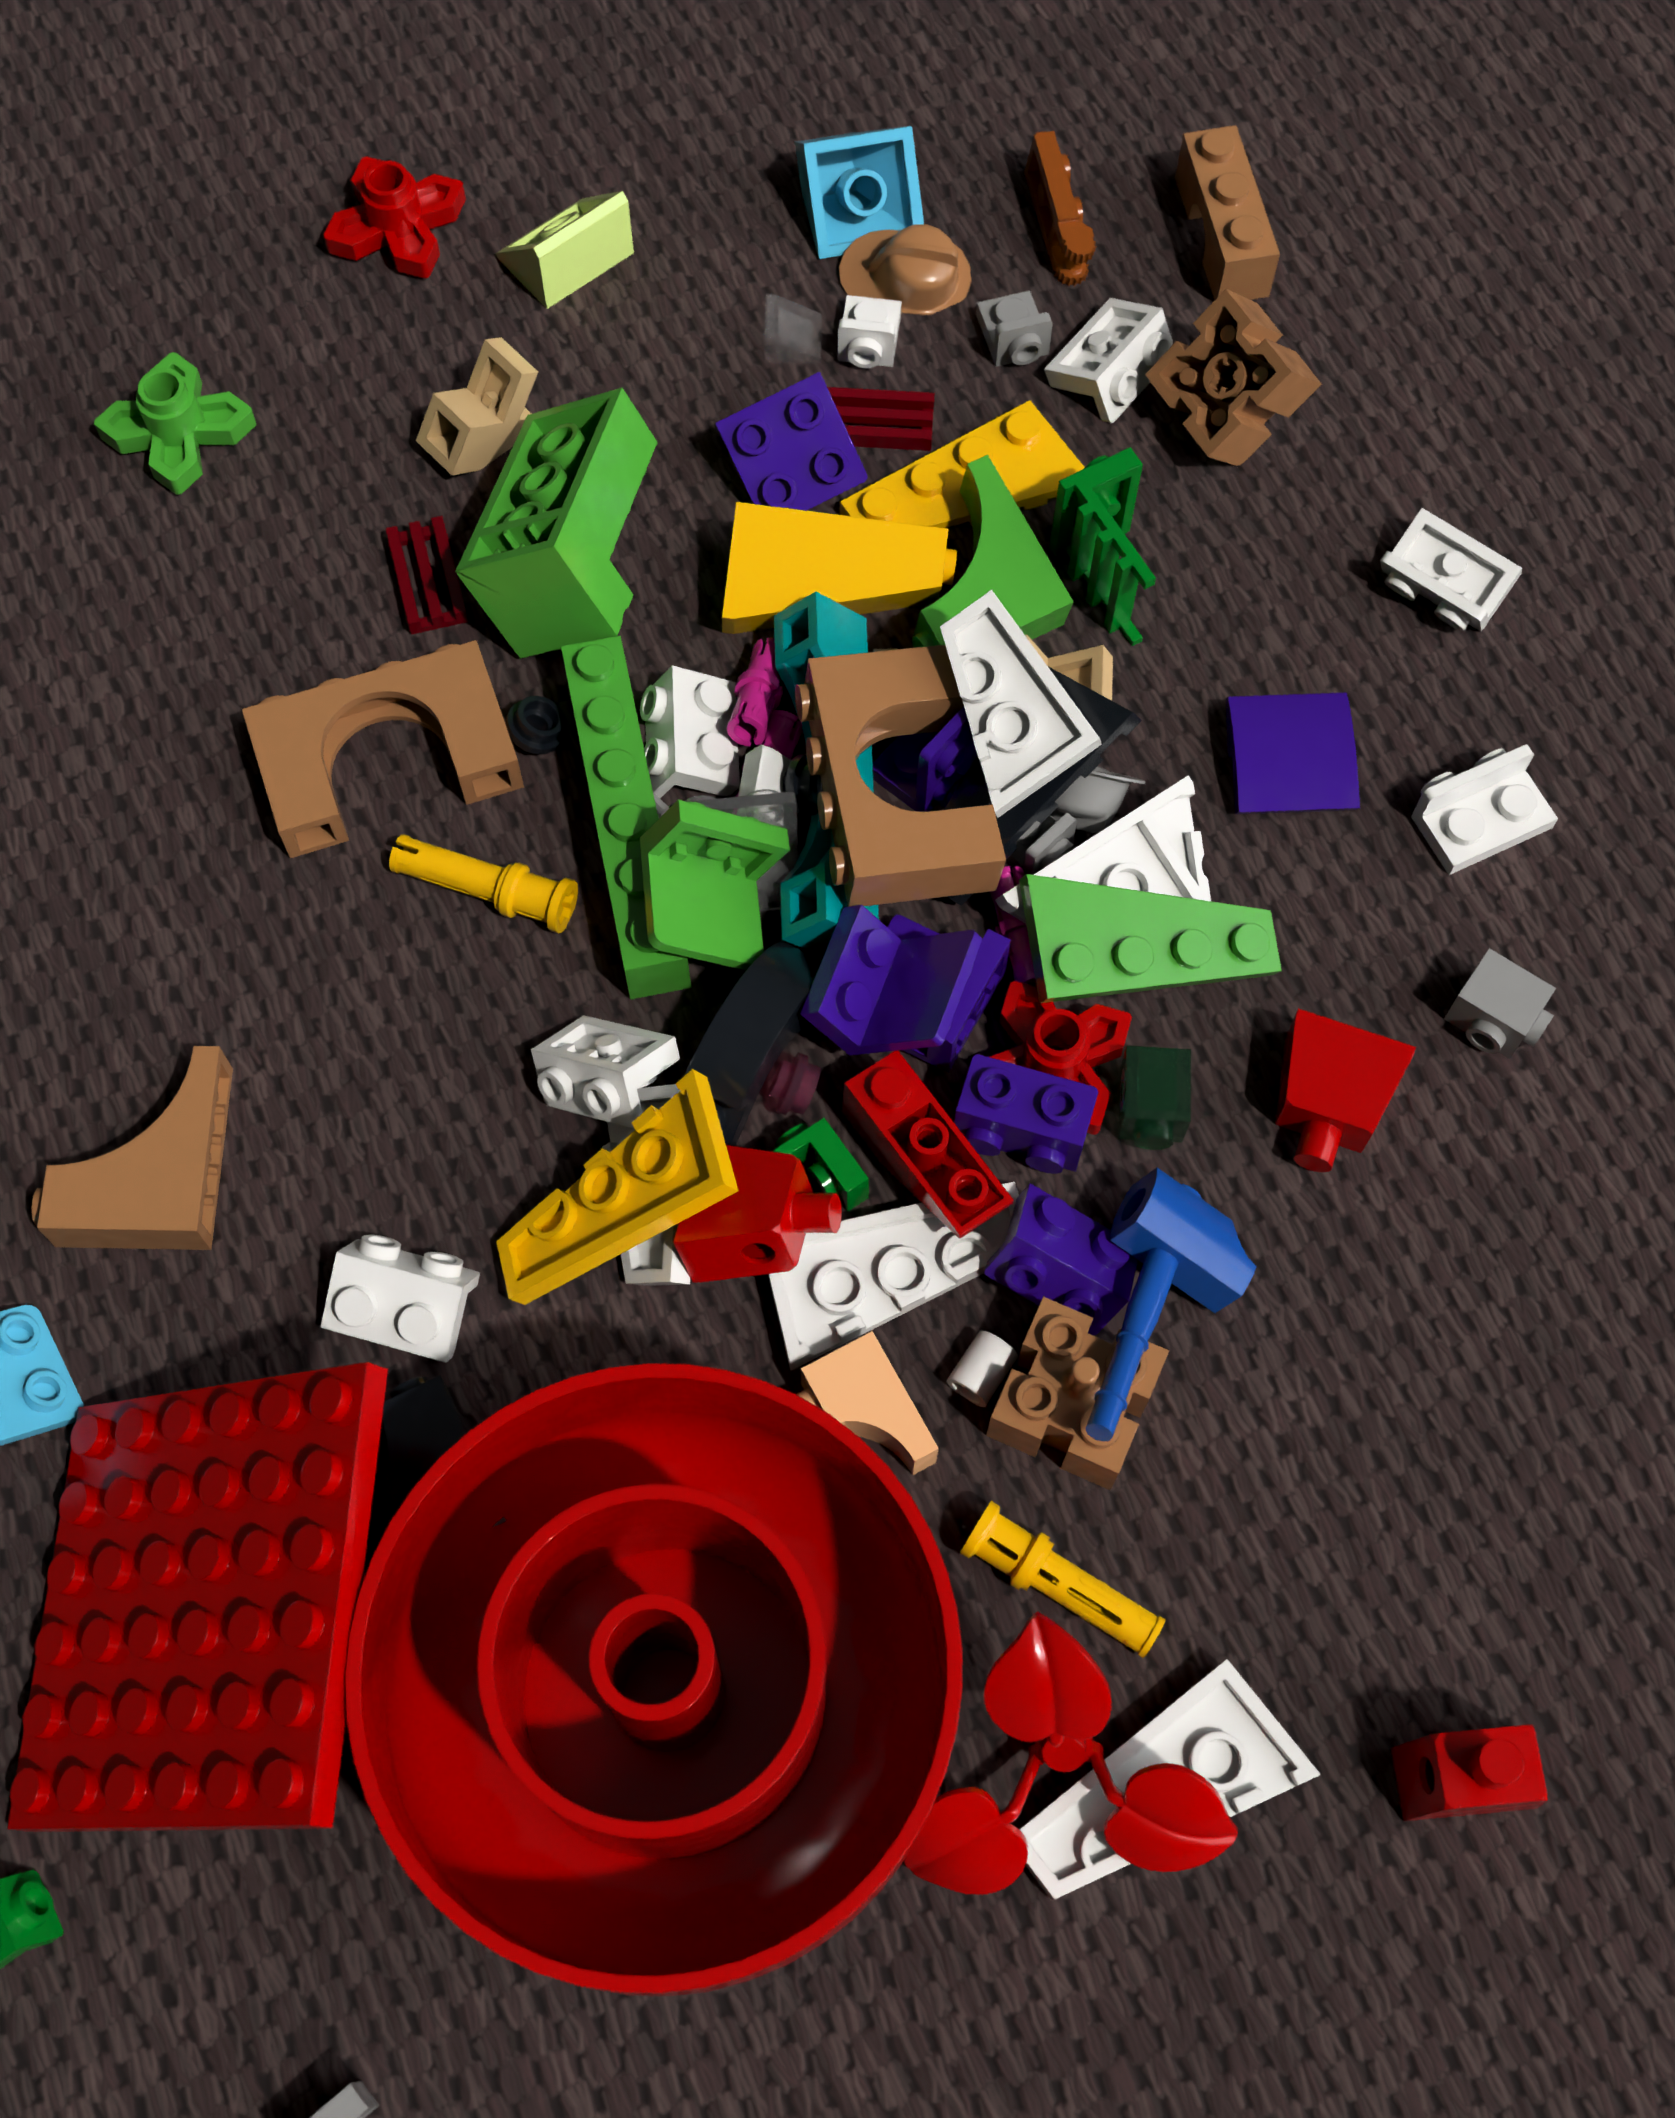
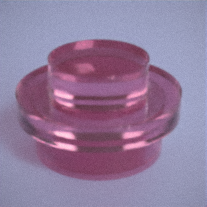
(794, 1084)

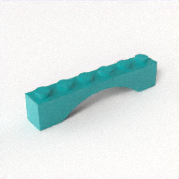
(808, 896)

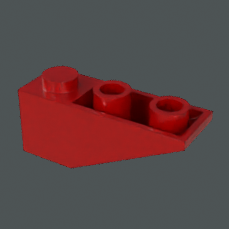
(922, 1145)

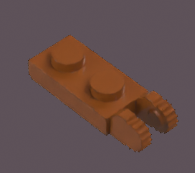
(1059, 213)

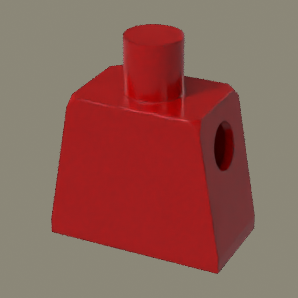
(1335, 1086)
(761, 1224)
(1472, 1773)

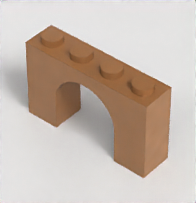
(304, 731)
(879, 848)

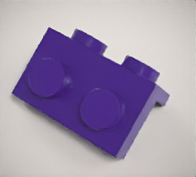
(1025, 1114)
(1064, 1258)

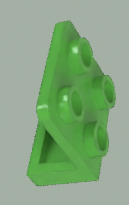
(703, 882)

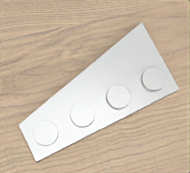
(1213, 1730)

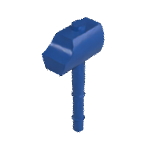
(1181, 1245)

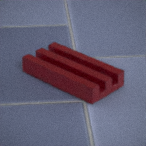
(885, 408)
(417, 536)

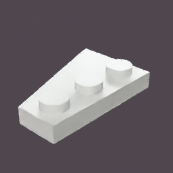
(1014, 704)

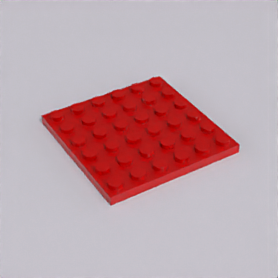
(203, 1608)

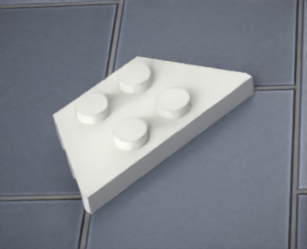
(1143, 851)

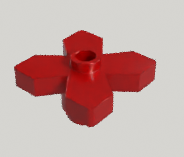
(395, 215)
(1063, 1042)

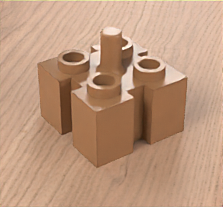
(1232, 378)
(1059, 1392)

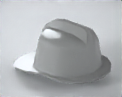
(1094, 799)

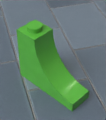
(1004, 560)

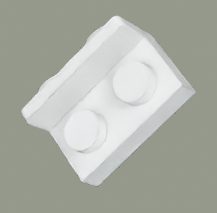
(1112, 355)
(1482, 809)
(599, 1067)

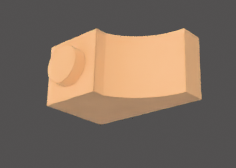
(870, 1400)

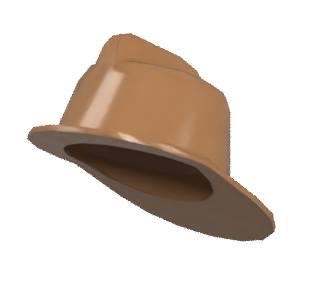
(907, 266)

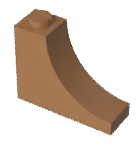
(155, 1187)

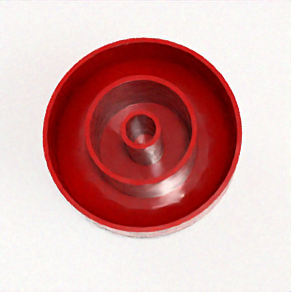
(668, 1694)

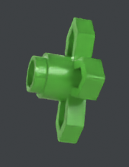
(174, 421)

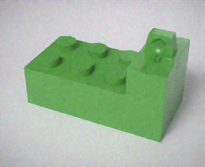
(554, 523)

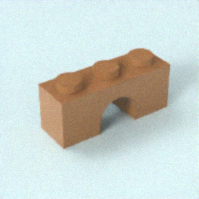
(1222, 190)

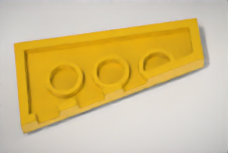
(928, 491)
(625, 1196)

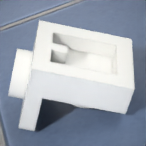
(869, 331)

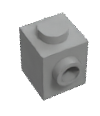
(1501, 1006)

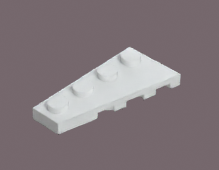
(875, 1273)

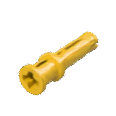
(509, 888)
(1032, 1562)

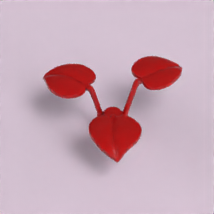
(1058, 1697)

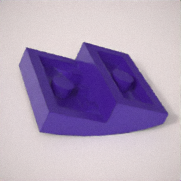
(1292, 753)

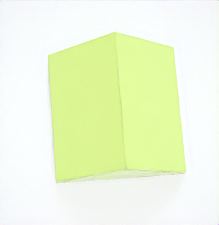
(571, 247)

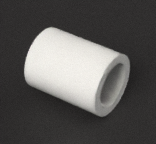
(982, 1368)

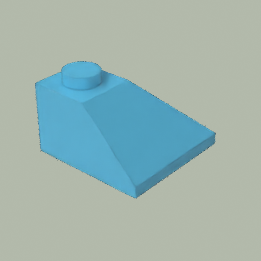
(858, 185)

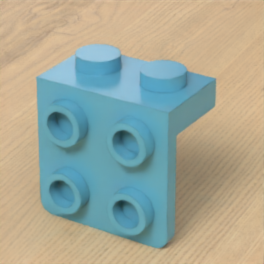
(33, 1378)

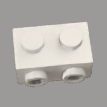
(1449, 570)
(688, 733)
(398, 1296)

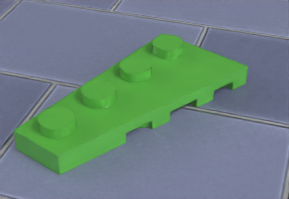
(1127, 940)

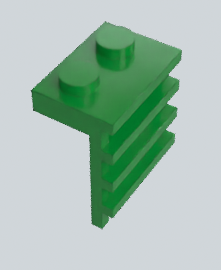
(1090, 526)

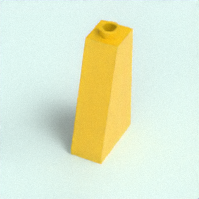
(852, 560)

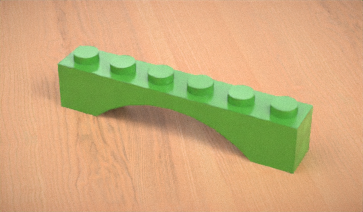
(620, 803)

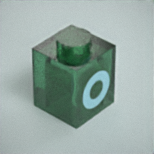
(1154, 1096)

